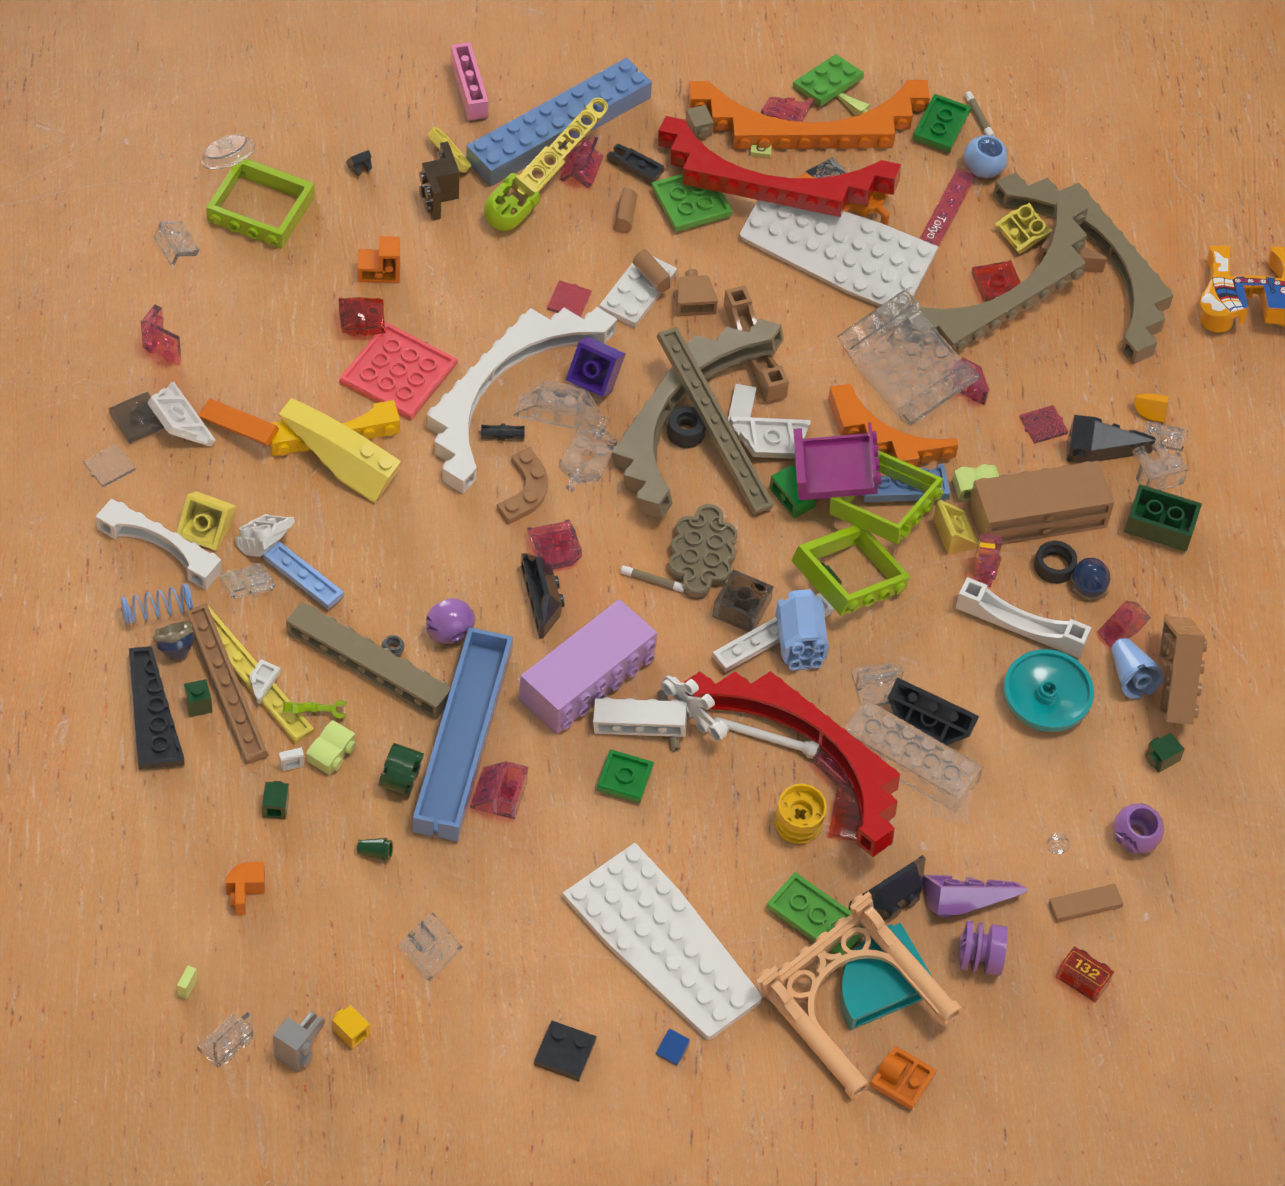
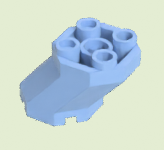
(802, 630)

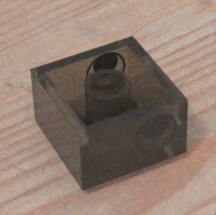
(742, 601)

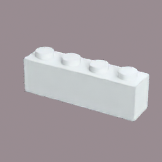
(640, 717)

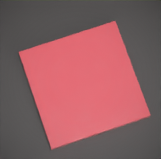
(398, 370)

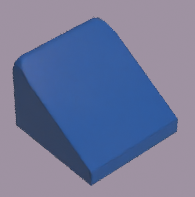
(673, 1047)

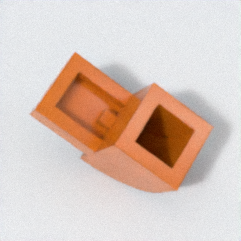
(243, 880)

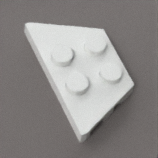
(179, 416)
(768, 435)

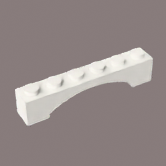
(119, 520)
(1062, 635)

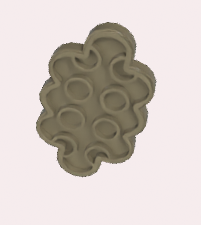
(702, 550)

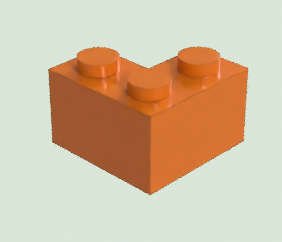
(380, 264)

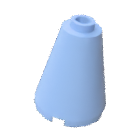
(1135, 669)

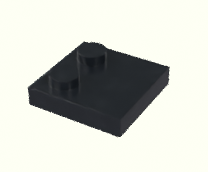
(565, 1050)

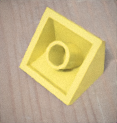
(954, 528)

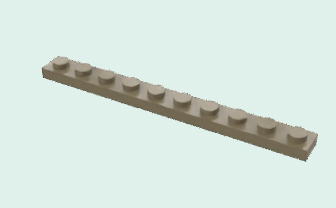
(715, 421)

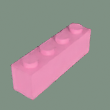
(469, 81)

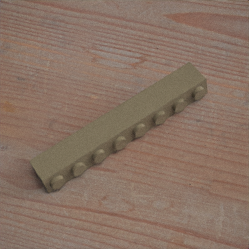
(368, 659)

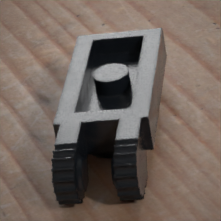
(635, 163)

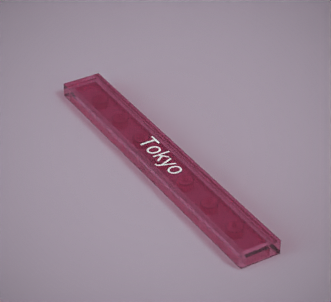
(947, 207)

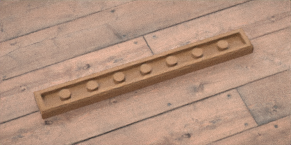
(227, 683)

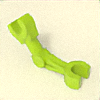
(296, 708)

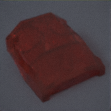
(362, 316)
(845, 815)

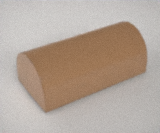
(625, 210)
(652, 270)

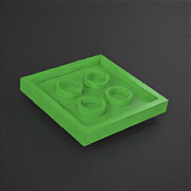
(689, 205)

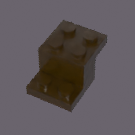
(439, 181)

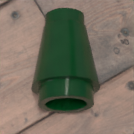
(376, 848)

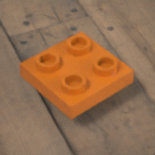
(903, 1077)

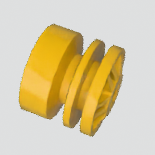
(800, 813)

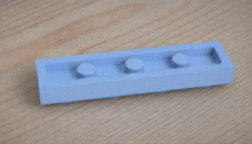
(303, 575)

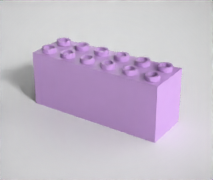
(588, 666)

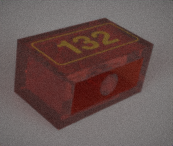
(1085, 974)

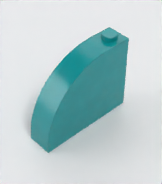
(876, 987)

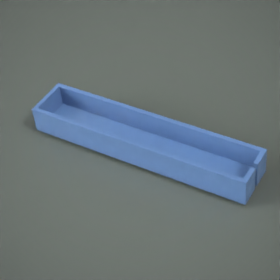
(522, 139)
(462, 734)

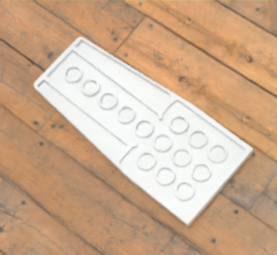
(841, 251)
(663, 941)

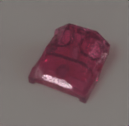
(556, 544)

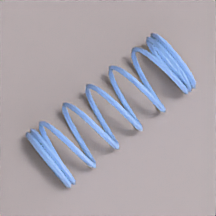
(127, 612)

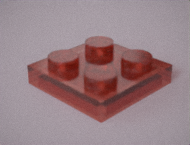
(995, 279)

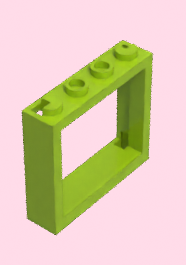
(271, 178)
(903, 472)
(806, 561)

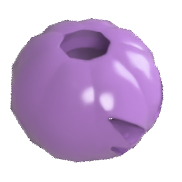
(449, 621)
(1146, 821)

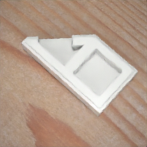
(263, 678)

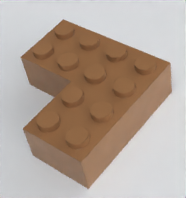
(1182, 657)

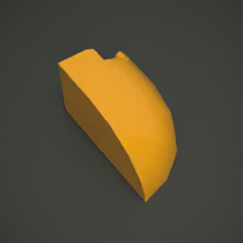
(1152, 406)

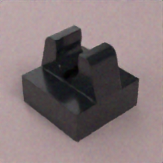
(360, 159)

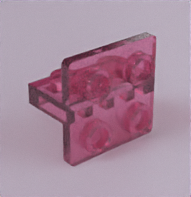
(583, 163)

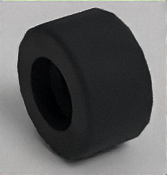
(685, 437)

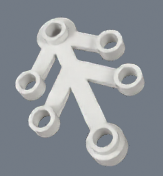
(674, 688)

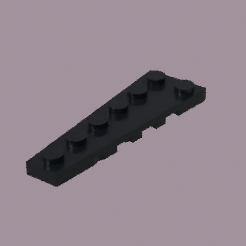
(154, 725)

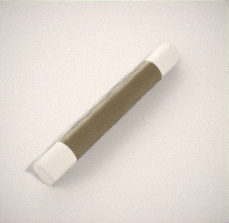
(979, 114)
(641, 575)

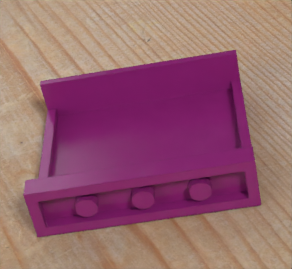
(837, 465)

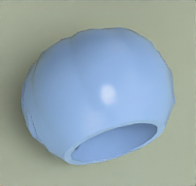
(985, 156)

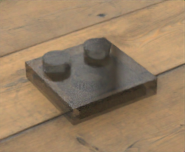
(135, 418)

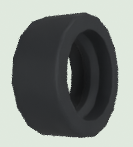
(1055, 548)

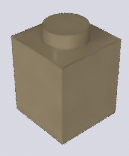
(699, 121)

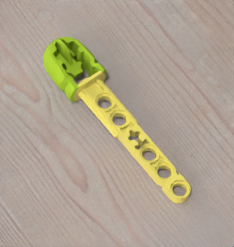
(526, 185)

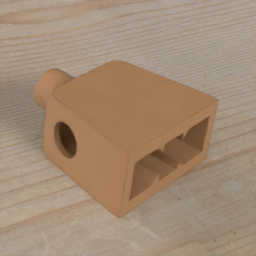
(695, 295)

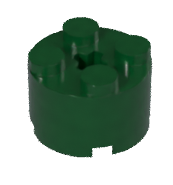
(401, 769)

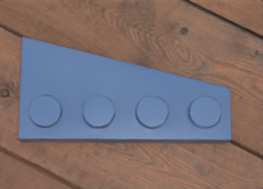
(898, 491)

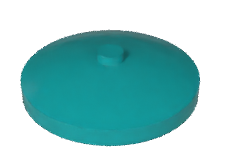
(1048, 690)

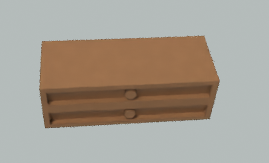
(1042, 502)

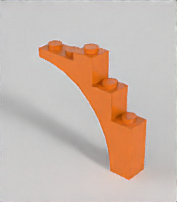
(853, 419)

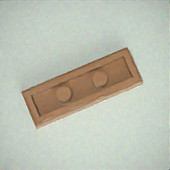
(1085, 903)

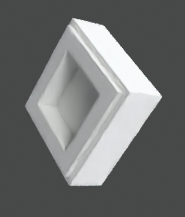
(291, 759)

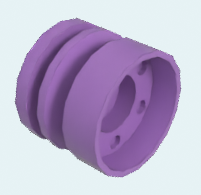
(983, 948)

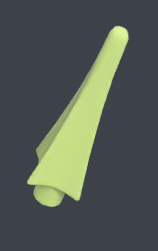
(855, 106)

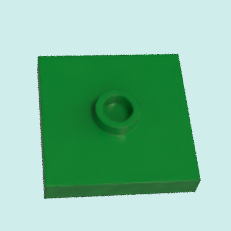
(625, 776)

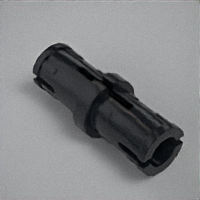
(502, 431)

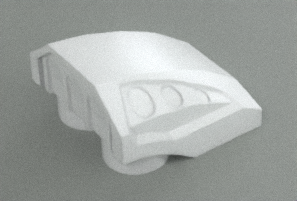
(262, 534)

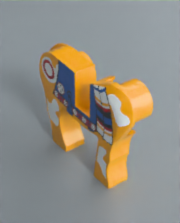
(1226, 296)

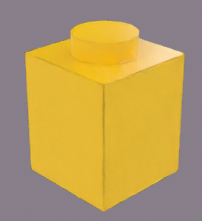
(350, 1026)

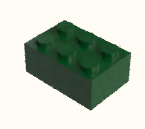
(1163, 517)

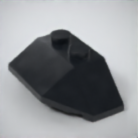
(542, 592)
(931, 713)
(898, 890)

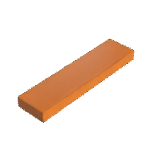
(238, 422)

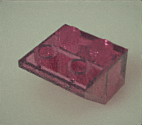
(500, 789)

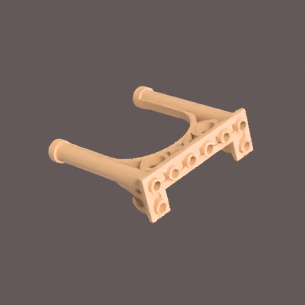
(773, 982)

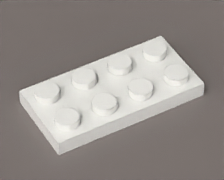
(633, 295)

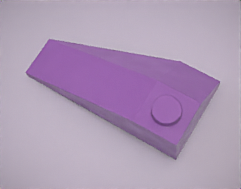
(955, 897)

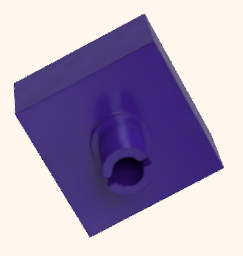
(595, 366)

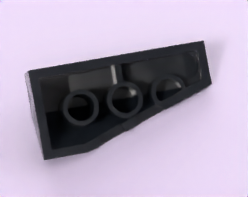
(1098, 441)

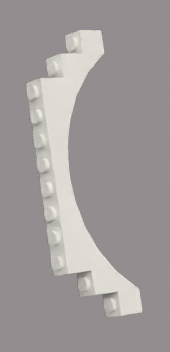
(526, 338)

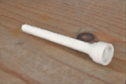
(810, 748)

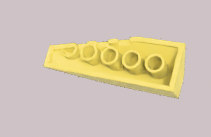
(345, 452)

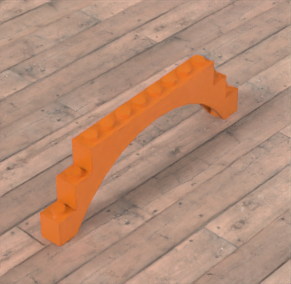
(866, 130)

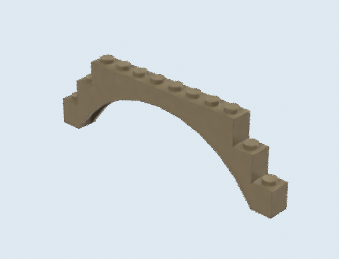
(1055, 271)
(1145, 289)
(638, 447)

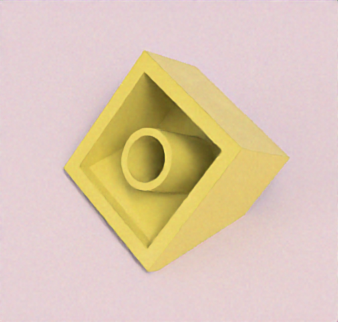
(205, 520)

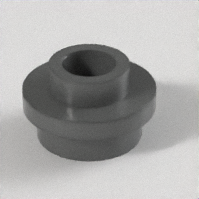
(396, 641)

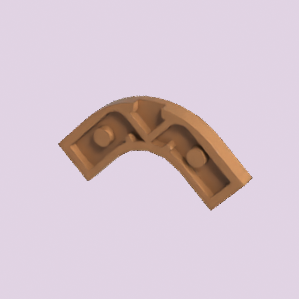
(533, 492)

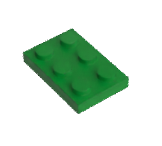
(942, 123)

